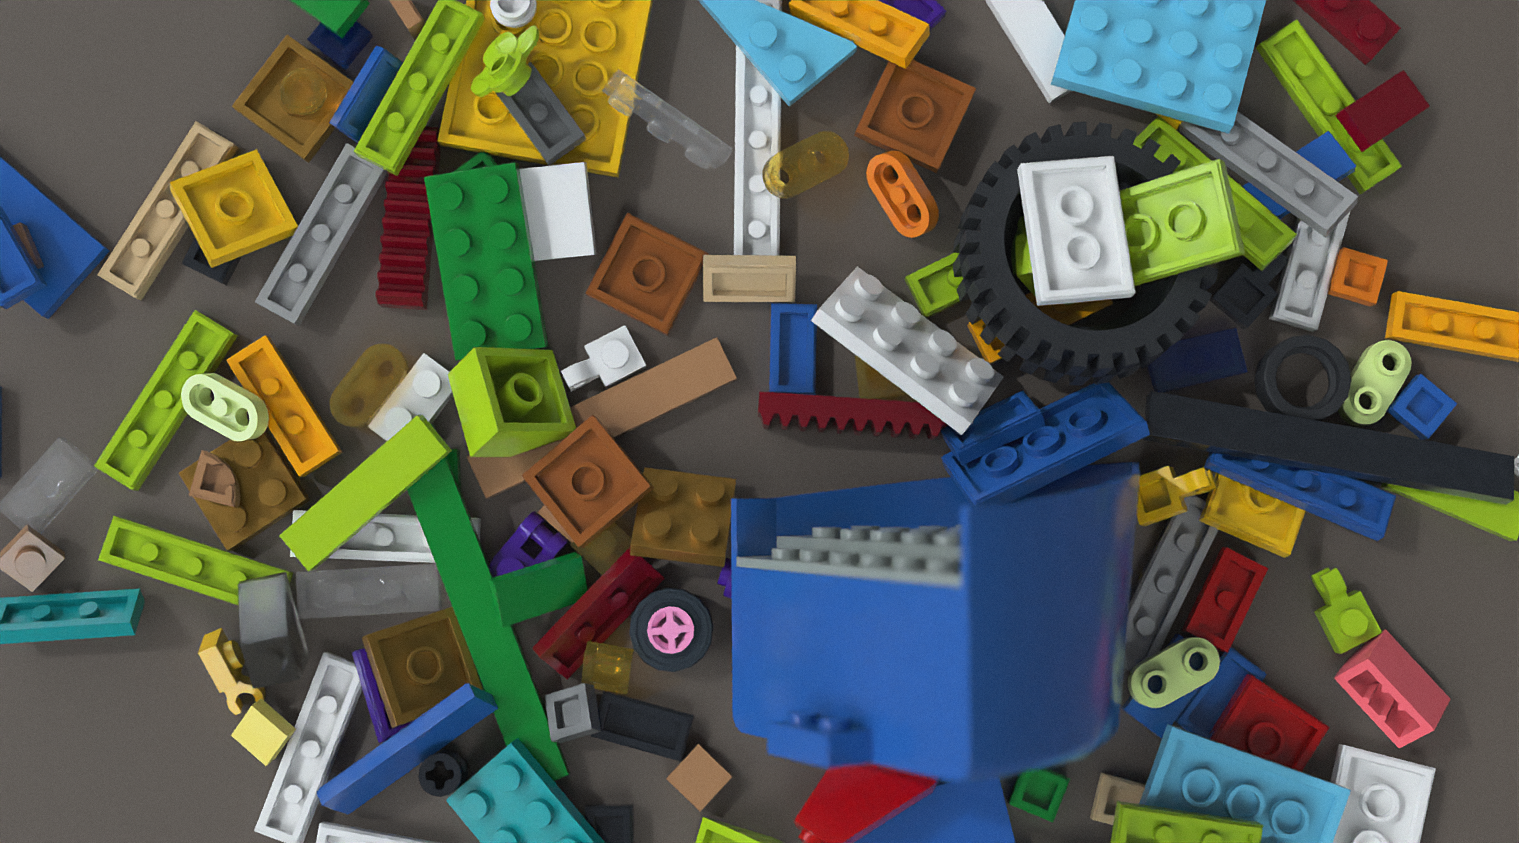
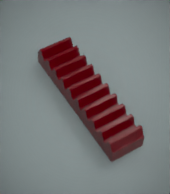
(408, 229)
(848, 410)

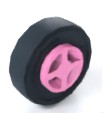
(655, 629)

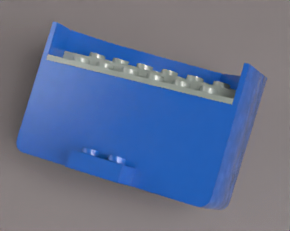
(934, 626)

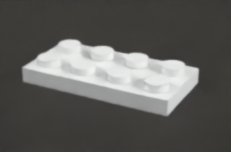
(908, 349)

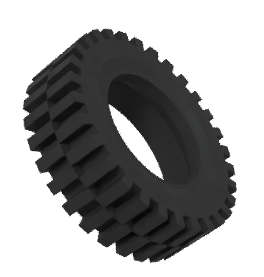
(984, 244)

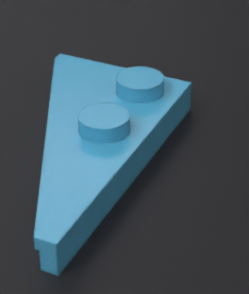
(780, 46)

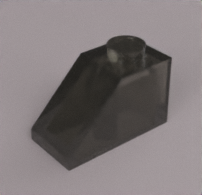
(270, 631)

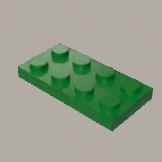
(486, 259)

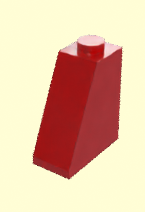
(857, 801)

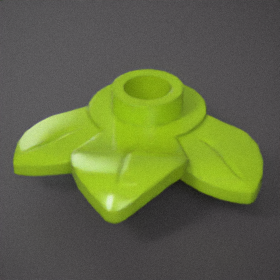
(506, 64)

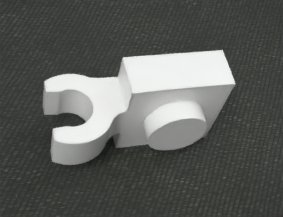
(610, 358)

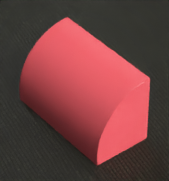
(1393, 689)

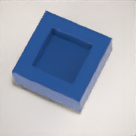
(1421, 407)

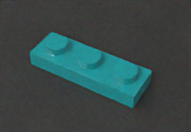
(70, 616)

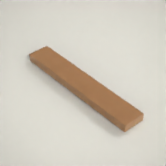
(623, 408)

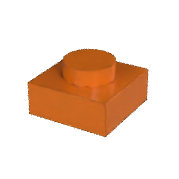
(1357, 277)

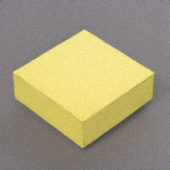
(263, 732)

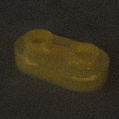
(803, 166)
(366, 383)

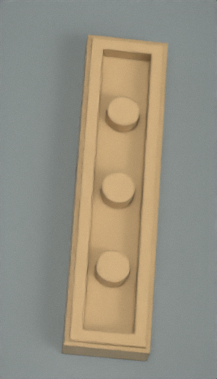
(160, 220)

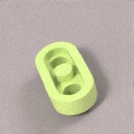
(1376, 381)
(228, 410)
(1175, 672)

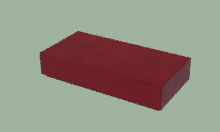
(1382, 110)

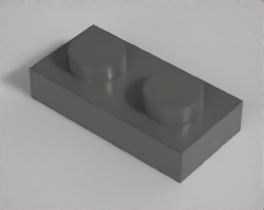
(543, 118)

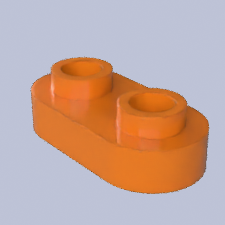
(902, 195)

